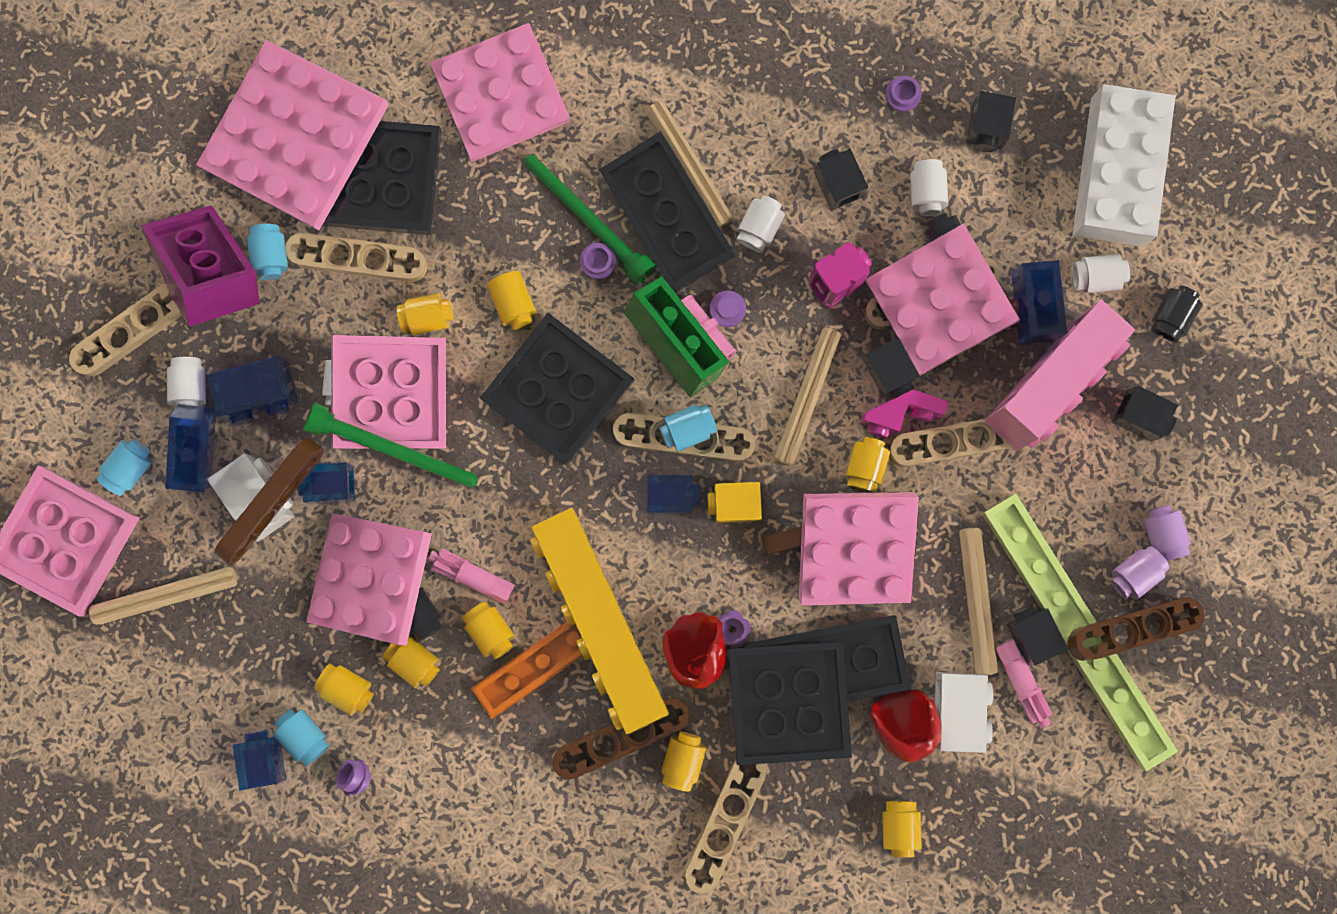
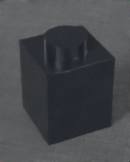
(990, 121)
(840, 178)
(891, 368)
(1146, 414)
(1036, 635)

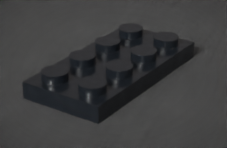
(667, 212)
(871, 654)

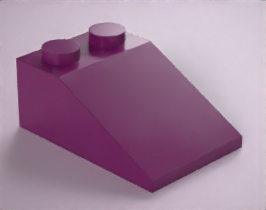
(202, 265)

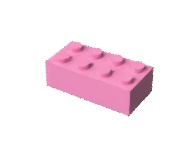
(1060, 377)

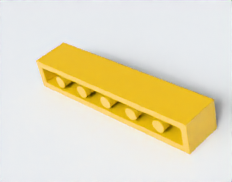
(600, 622)

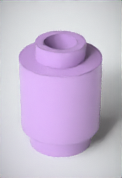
(1168, 532)
(1139, 573)

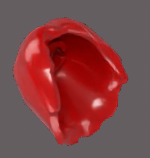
(696, 650)
(907, 724)

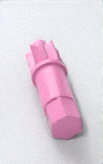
(471, 575)
(1024, 684)

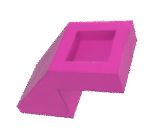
(889, 416)

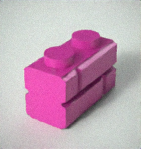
(839, 274)

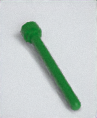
(634, 263)
(322, 421)

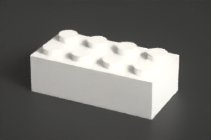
(1124, 165)

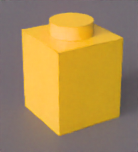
(735, 502)

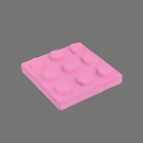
(500, 92)
(942, 299)
(390, 389)
(62, 540)
(857, 548)
(369, 578)

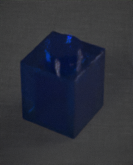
(329, 484)
(671, 494)
(258, 761)

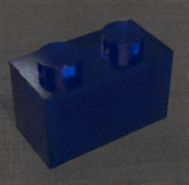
(1039, 301)
(253, 390)
(190, 447)

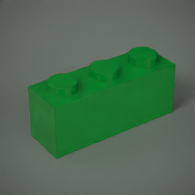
(676, 336)

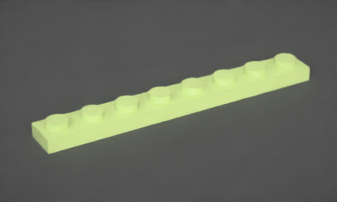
(1055, 591)

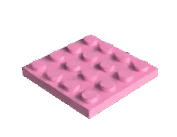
(293, 134)

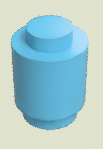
(267, 251)
(688, 427)
(124, 466)
(300, 736)

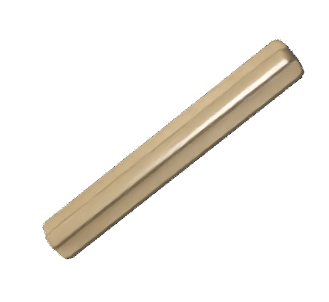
(664, 122)
(807, 396)
(163, 596)
(978, 601)

